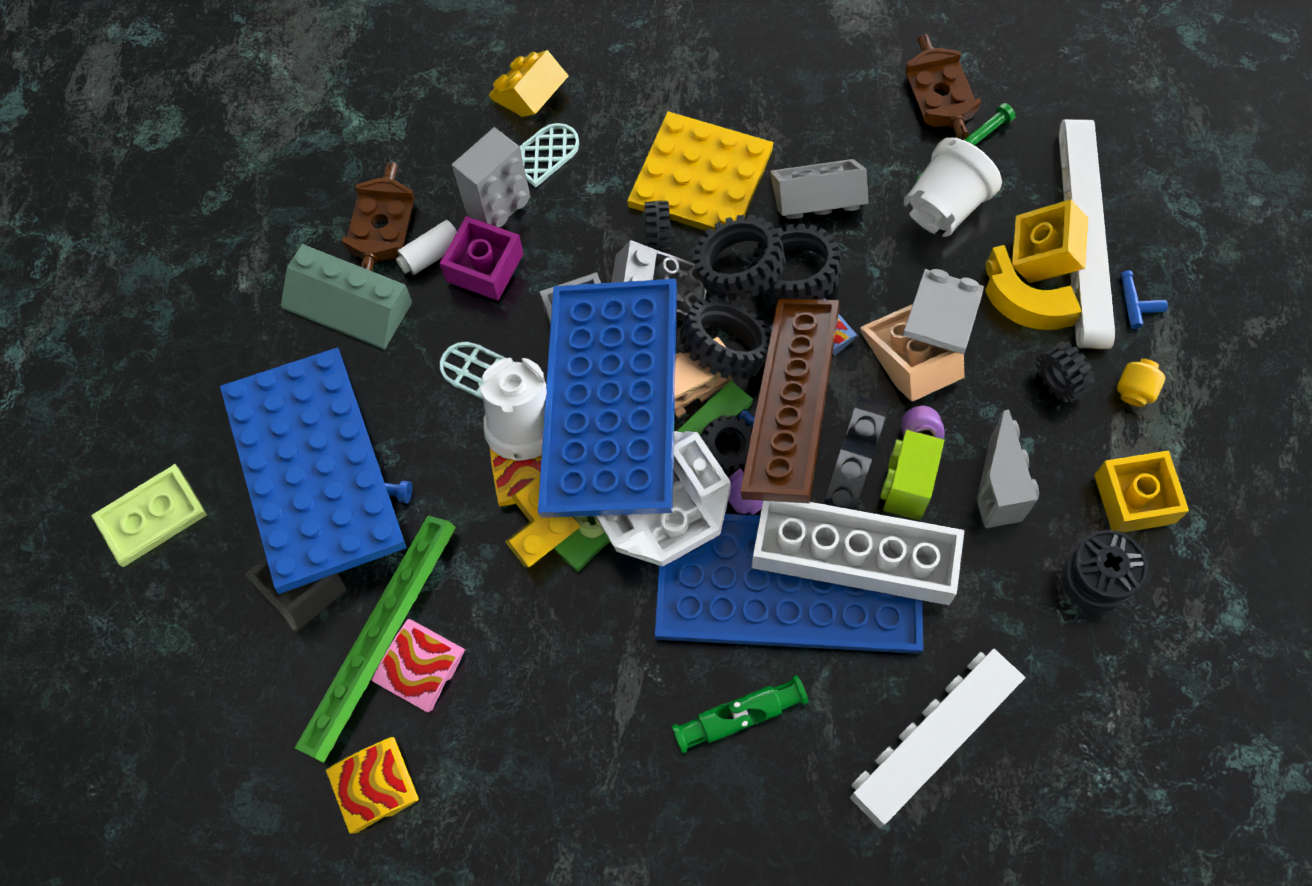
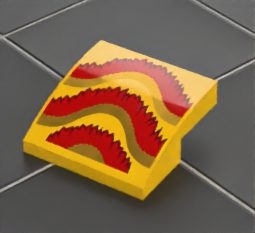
(512, 475)
(372, 785)

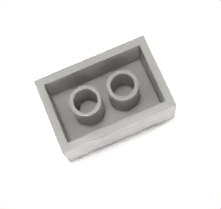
(492, 179)

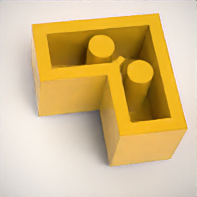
(541, 533)

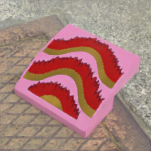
(418, 665)

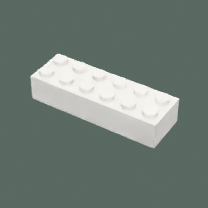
(859, 550)

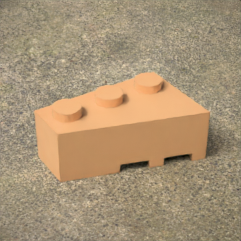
(694, 382)

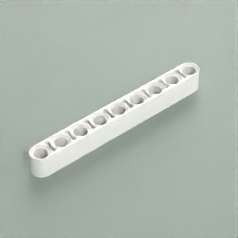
(1082, 185)

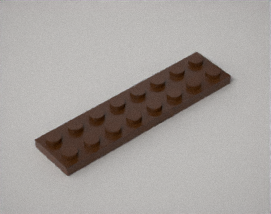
(791, 402)

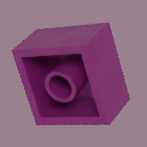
(482, 258)

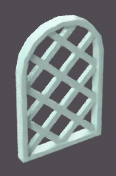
(562, 160)

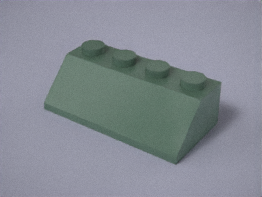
(344, 296)

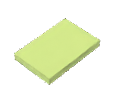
(148, 515)

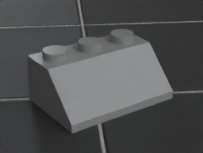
(820, 188)

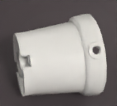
(952, 186)
(514, 408)

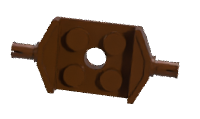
(941, 70)
(379, 201)

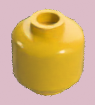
(1141, 383)

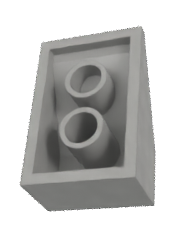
(944, 310)

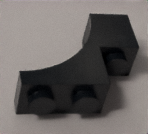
(856, 453)

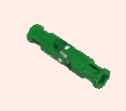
(762, 704)

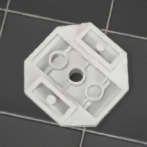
(698, 508)

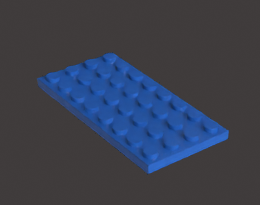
(610, 400)
(310, 470)
(722, 599)

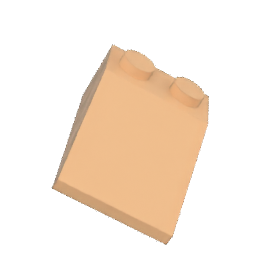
(911, 364)

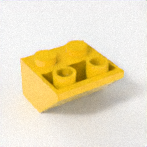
(528, 83)

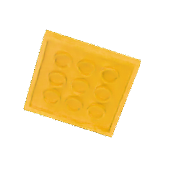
(701, 171)

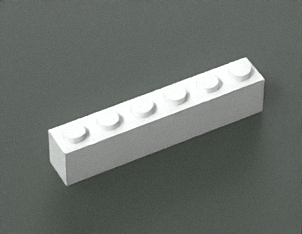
(936, 738)

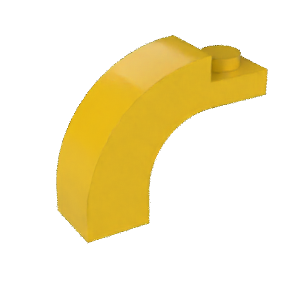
(1025, 304)

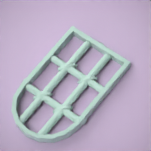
(469, 359)

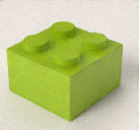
(911, 474)

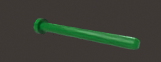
(1004, 114)

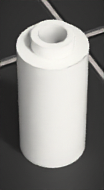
(426, 248)

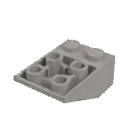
(644, 263)
(1005, 484)

